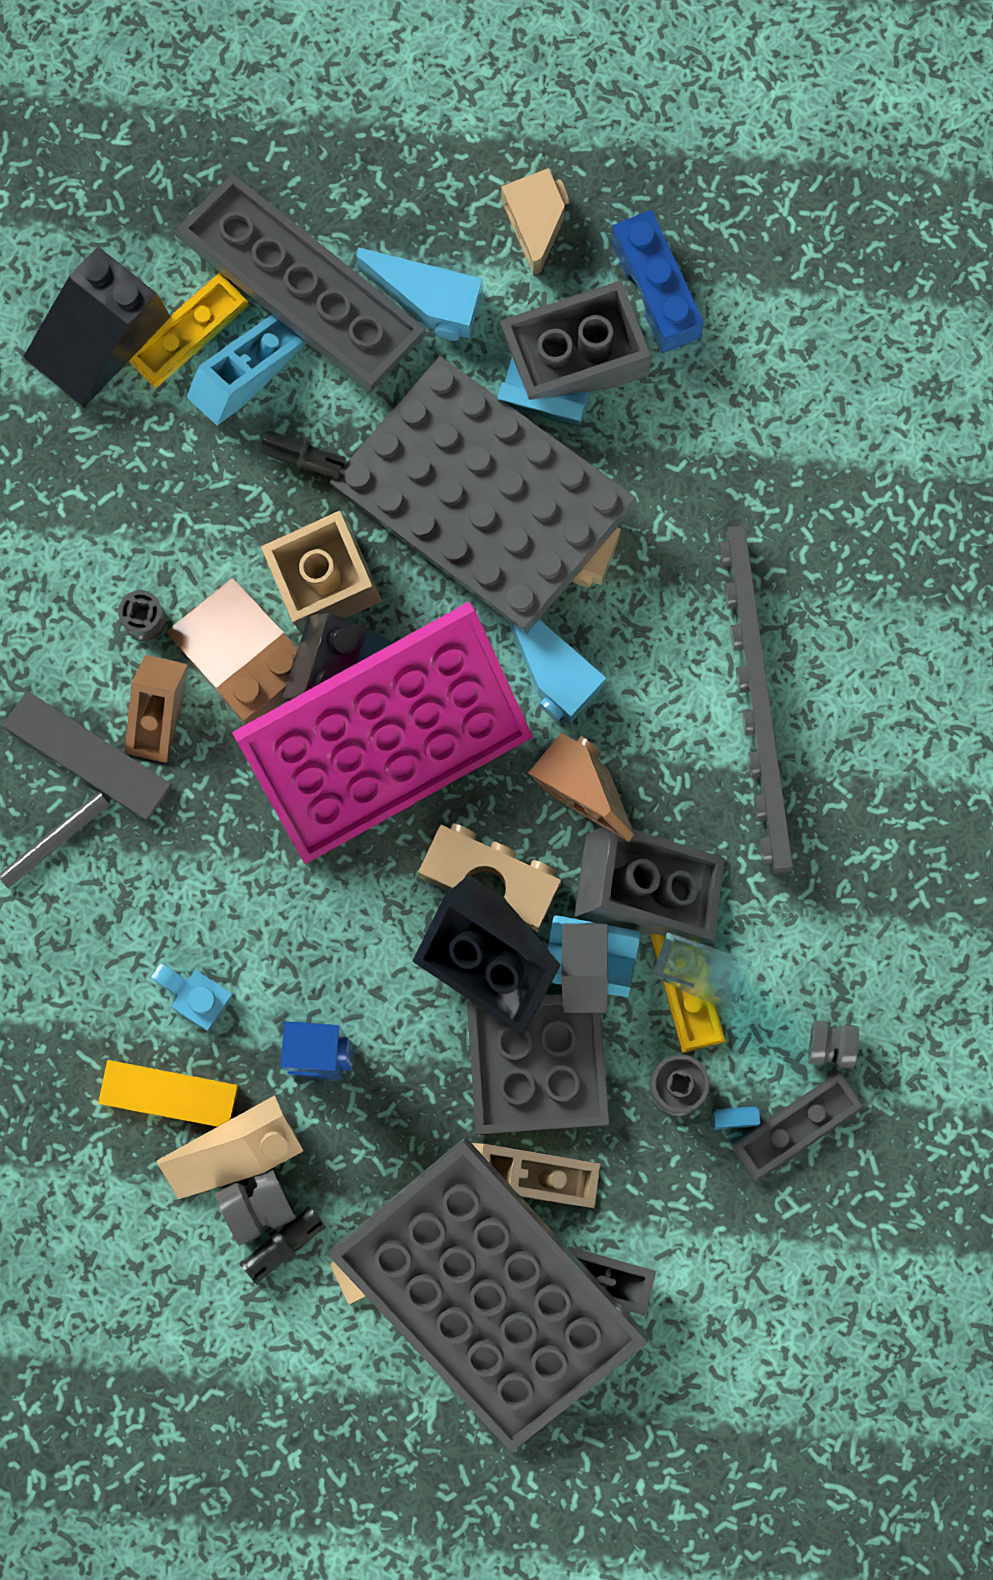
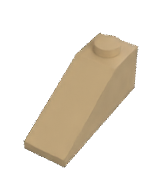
(232, 1151)
(545, 1176)

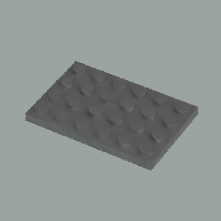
(484, 494)
(488, 1295)

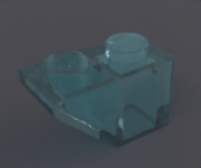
(702, 970)

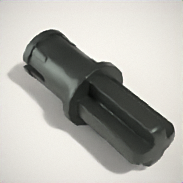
(302, 455)

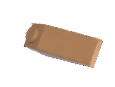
(581, 782)

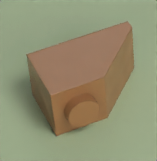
(155, 708)

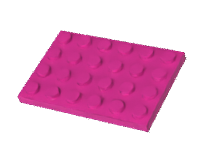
(384, 733)

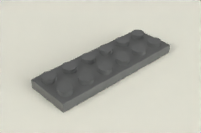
(300, 282)

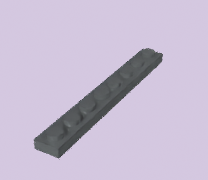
(757, 718)

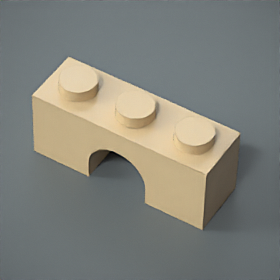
(457, 855)

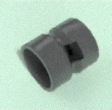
(679, 1085)
(255, 1206)

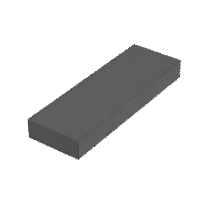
(797, 1126)

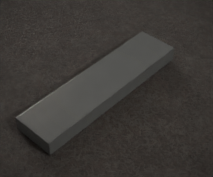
(87, 756)

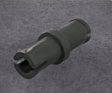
(282, 1245)

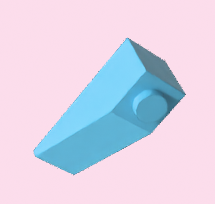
(433, 295)
(243, 369)
(558, 672)

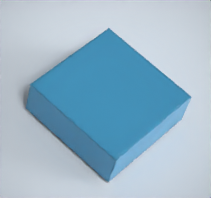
(735, 1118)

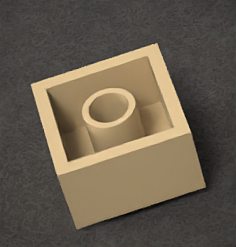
(321, 571)

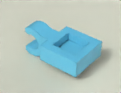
(197, 998)

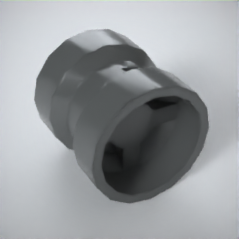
(147, 623)
(833, 1044)

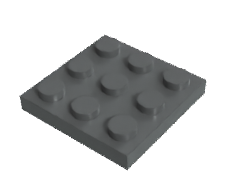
(541, 1078)

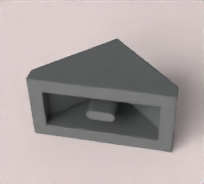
(585, 967)
(624, 1281)

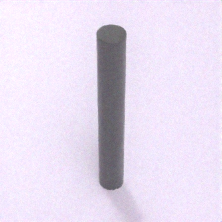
(53, 840)

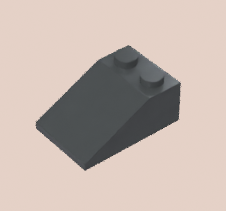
(578, 344)
(649, 885)

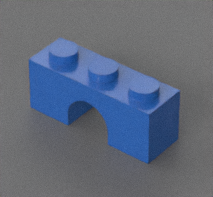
(664, 292)
(316, 1051)

